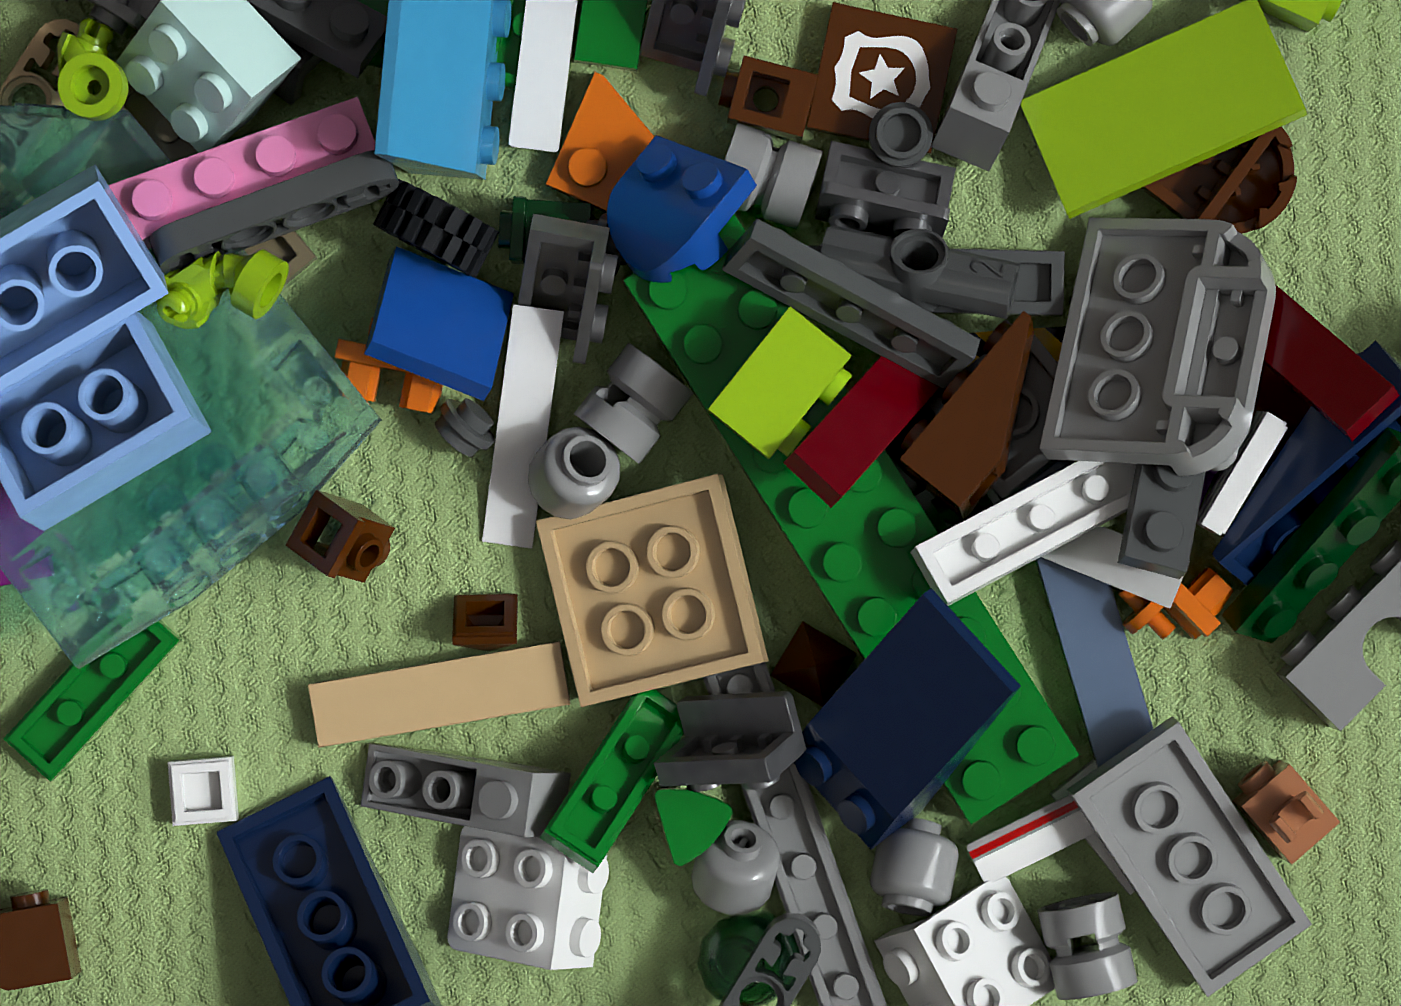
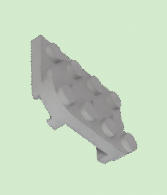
(1161, 345)

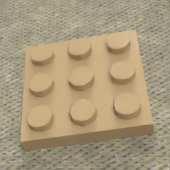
(652, 591)

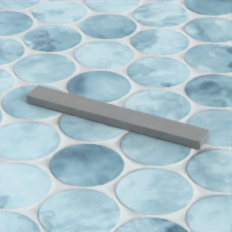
(807, 869)

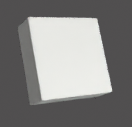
(203, 790)

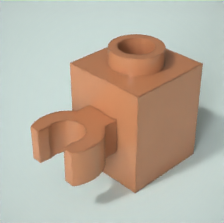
(1284, 809)

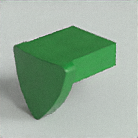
(690, 821)

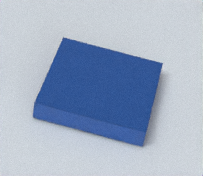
(439, 323)

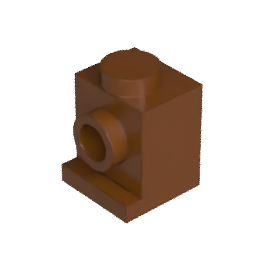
(792, 87)
(357, 546)

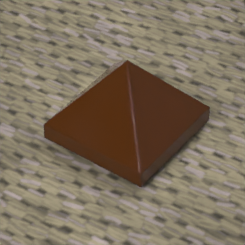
(485, 621)
(813, 664)

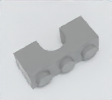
(1330, 666)

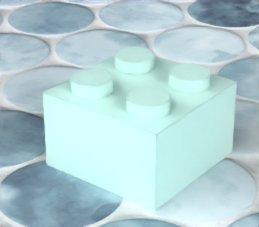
(207, 66)

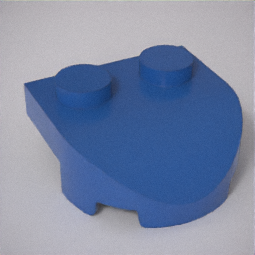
(673, 207)

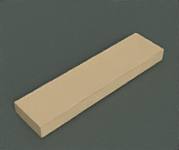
(439, 694)

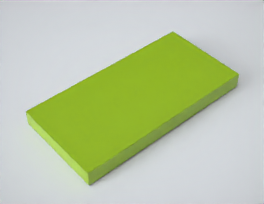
(1163, 107)

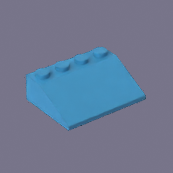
(441, 86)

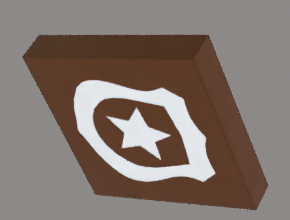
(876, 62)

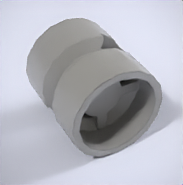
(780, 174)
(634, 403)
(1091, 967)

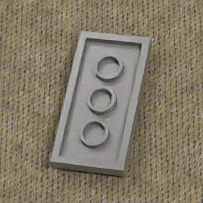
(1189, 856)

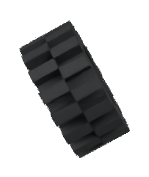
(436, 228)

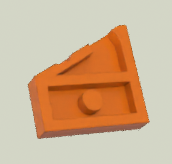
(598, 146)

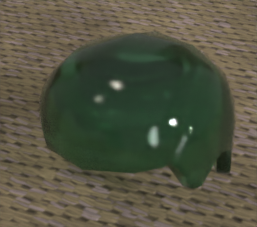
(727, 949)

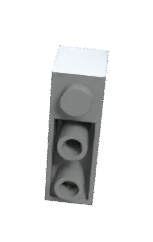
(994, 80)
(463, 789)

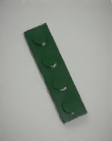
(1321, 543)

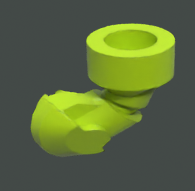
(88, 78)
(197, 288)

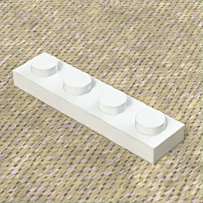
(1024, 527)

